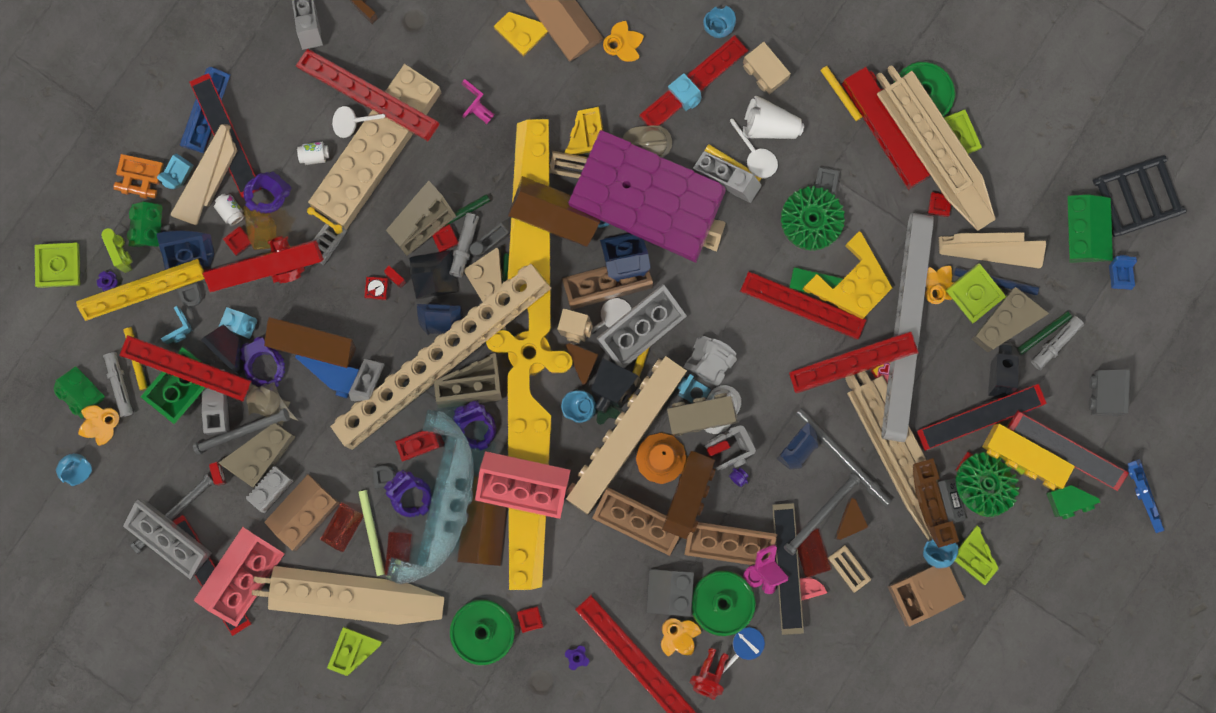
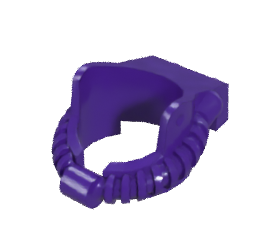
(271, 182)
(251, 352)
(474, 412)
(403, 482)

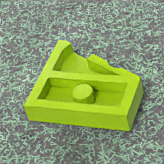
(976, 558)
(351, 651)

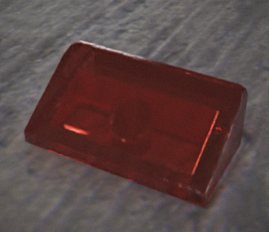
(342, 527)
(397, 547)
(813, 555)

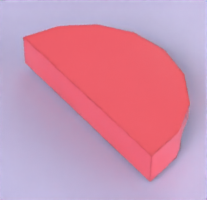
(811, 588)

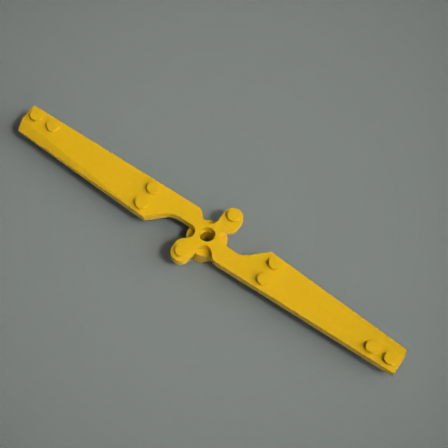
(527, 420)

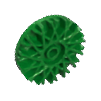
(935, 82)
(815, 203)
(986, 485)
(739, 601)
(470, 644)

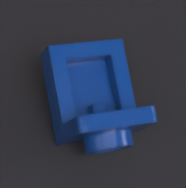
(1122, 272)

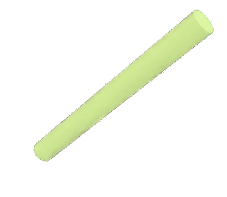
(377, 558)

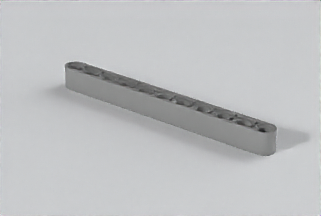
(907, 320)

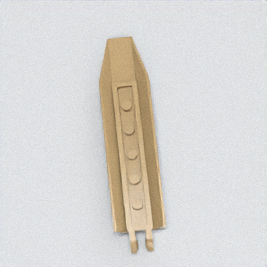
(937, 147)
(895, 455)
(349, 597)

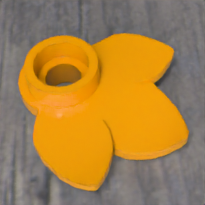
(626, 42)
(938, 281)
(95, 423)
(681, 639)

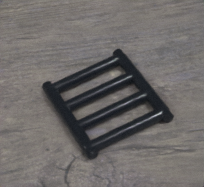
(1140, 168)

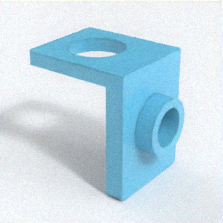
(179, 334)
(687, 385)

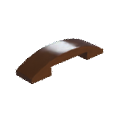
(931, 503)

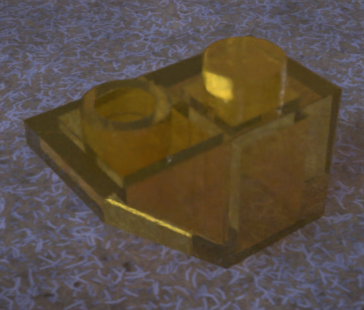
(259, 228)

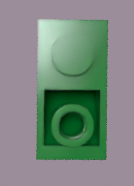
(1071, 499)

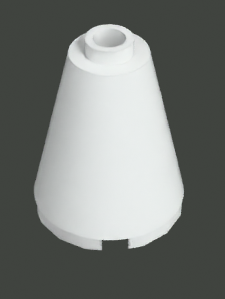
(770, 121)

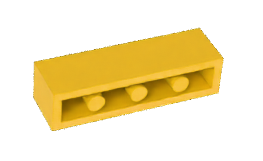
(1028, 457)

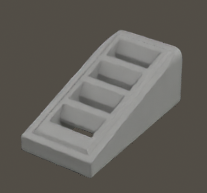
(332, 245)

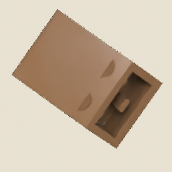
(925, 594)

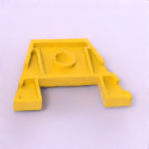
(860, 288)

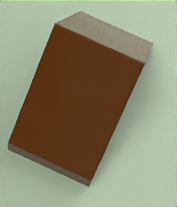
(583, 361)
(851, 521)

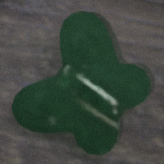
(611, 413)

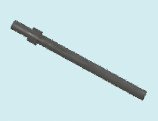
(872, 487)

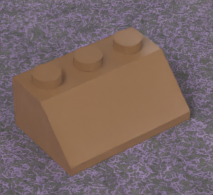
(301, 513)

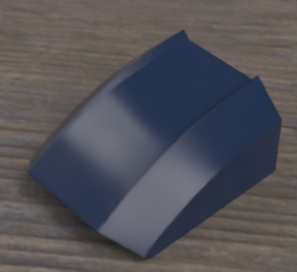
(185, 246)
(625, 256)
(438, 318)
(799, 448)

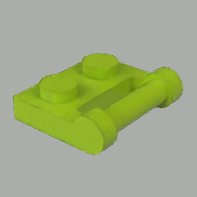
(114, 245)

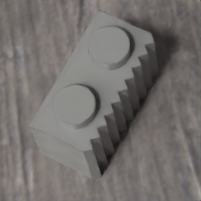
(269, 489)

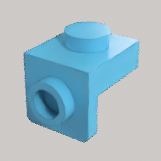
(685, 92)
(175, 172)
(238, 322)

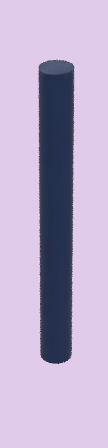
(1004, 283)

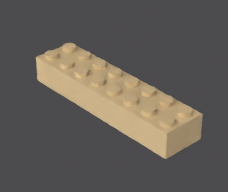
(371, 152)
(626, 435)

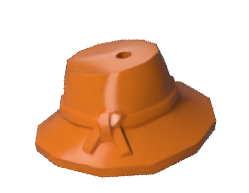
(654, 464)

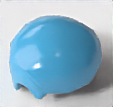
(719, 22)
(578, 406)
(73, 469)
(940, 557)

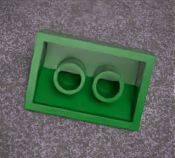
(1089, 228)
(172, 394)

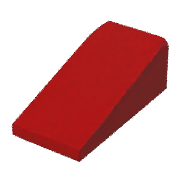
(418, 444)

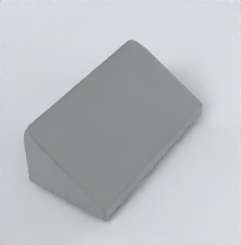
(366, 380)

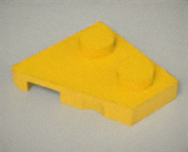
(520, 32)
(585, 132)

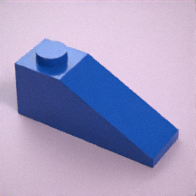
(334, 376)

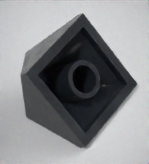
(432, 276)
(226, 347)

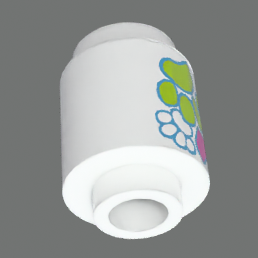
(313, 153)
(229, 209)

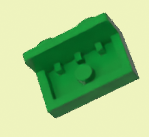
(144, 224)
(77, 391)

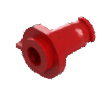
(277, 244)
(708, 683)

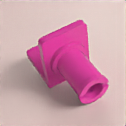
(476, 107)
(769, 570)

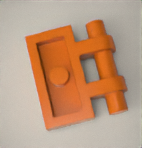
(141, 170)

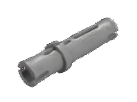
(461, 254)
(1051, 349)
(115, 375)

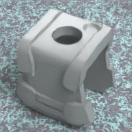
(710, 359)
(743, 441)

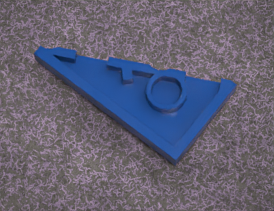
(1144, 492)

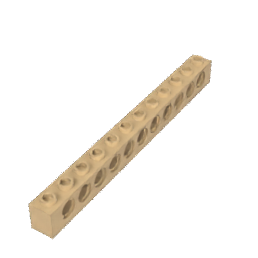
(451, 356)

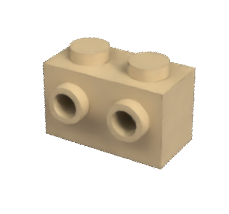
(766, 68)
(575, 326)

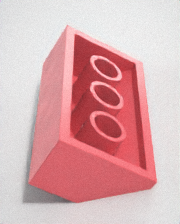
(522, 484)
(231, 583)

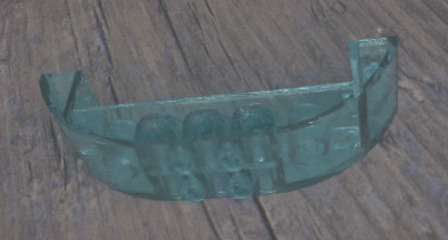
(436, 540)

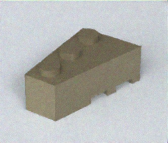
(420, 219)
(1008, 319)
(473, 383)
(702, 414)
(258, 455)

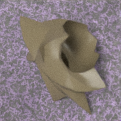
(266, 401)

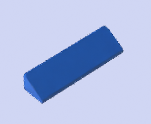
(197, 128)

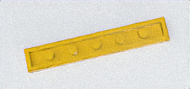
(140, 290)

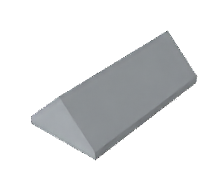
(641, 327)
(166, 538)

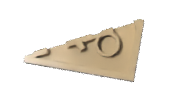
(486, 275)

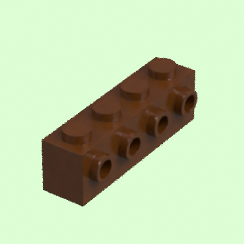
(688, 495)

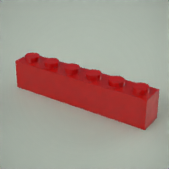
(863, 93)

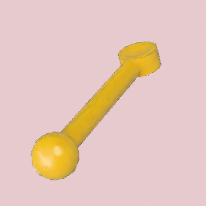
(337, 228)

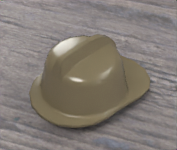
(651, 138)

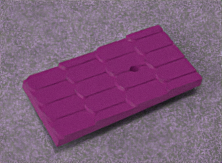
(647, 196)

